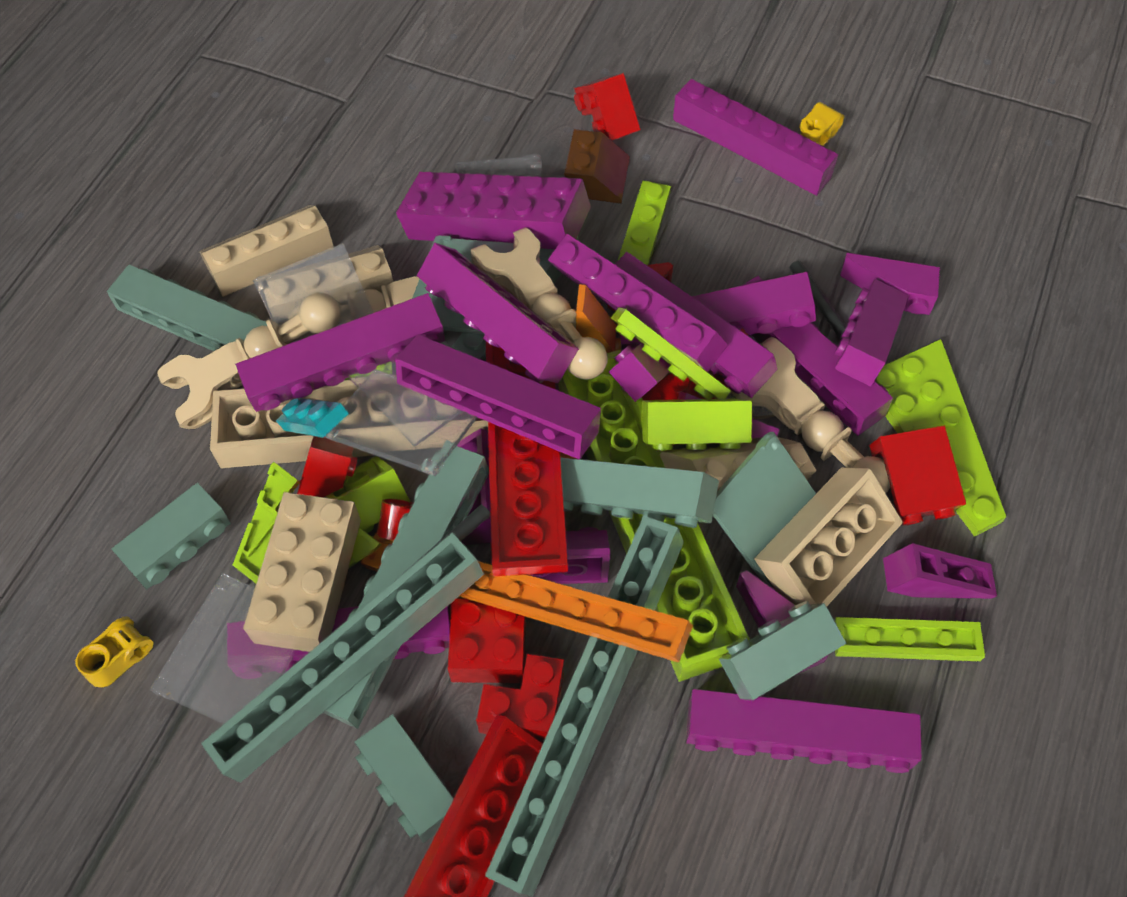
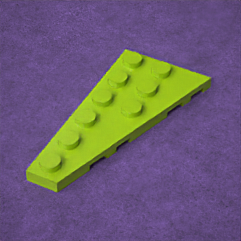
(930, 397)

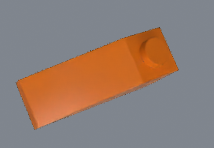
(594, 320)

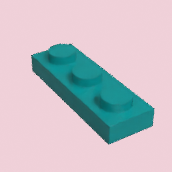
(311, 416)

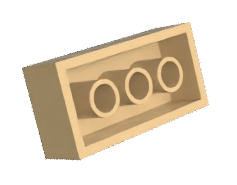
(830, 538)
(303, 572)

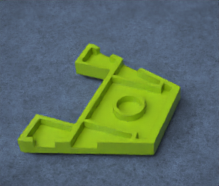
(258, 532)

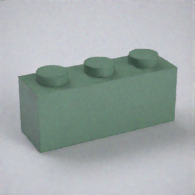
(172, 536)
(781, 650)
(404, 778)

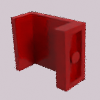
(921, 473)

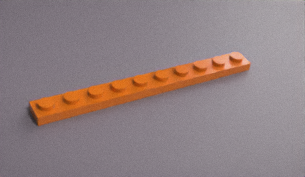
(574, 610)

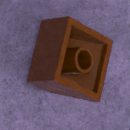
(599, 164)

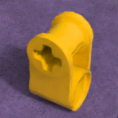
(821, 123)
(116, 652)

